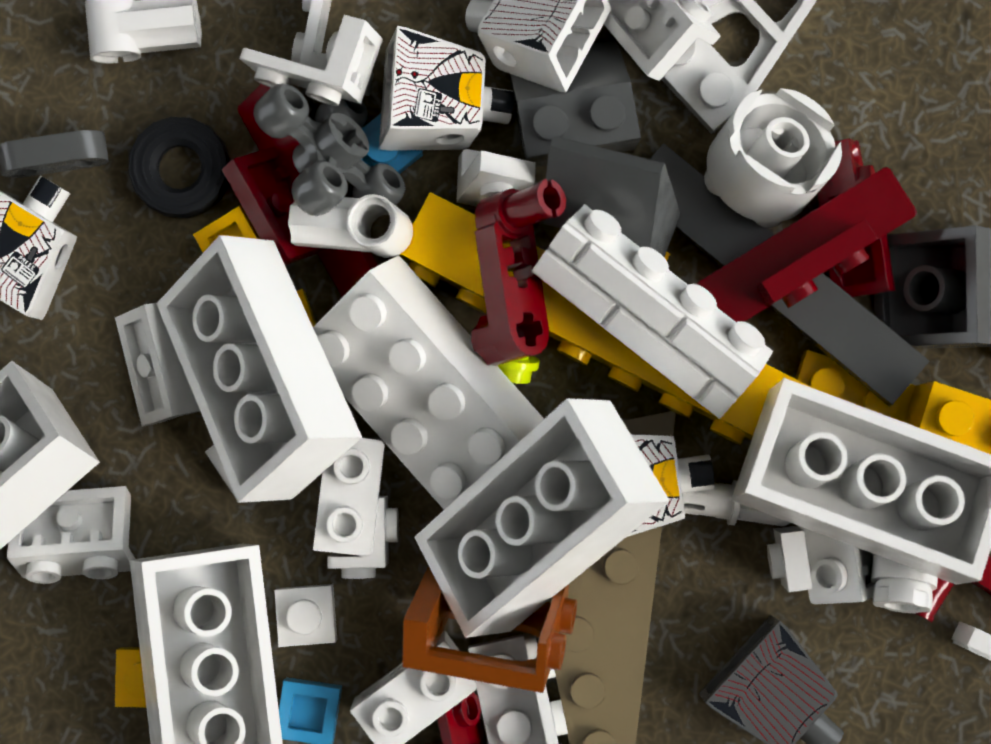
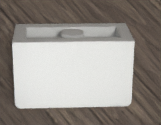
(154, 367)

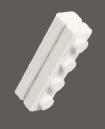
(653, 310)

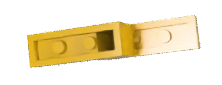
(927, 405)

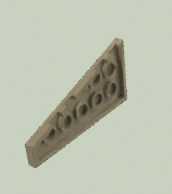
(610, 635)

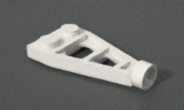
(714, 87)

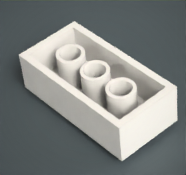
(257, 370)
(421, 381)
(38, 450)
(870, 482)
(540, 517)
(206, 647)

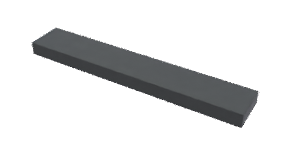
(826, 317)

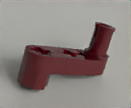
(514, 305)

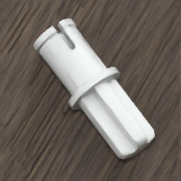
(718, 504)

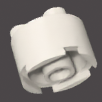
(772, 156)

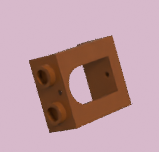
(429, 615)

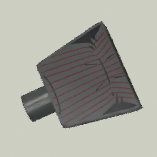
(774, 690)

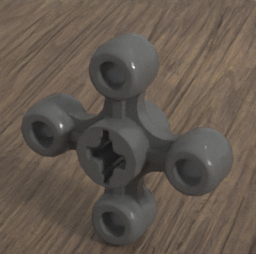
(327, 151)

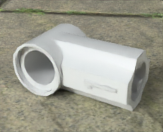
(140, 27)
(350, 225)

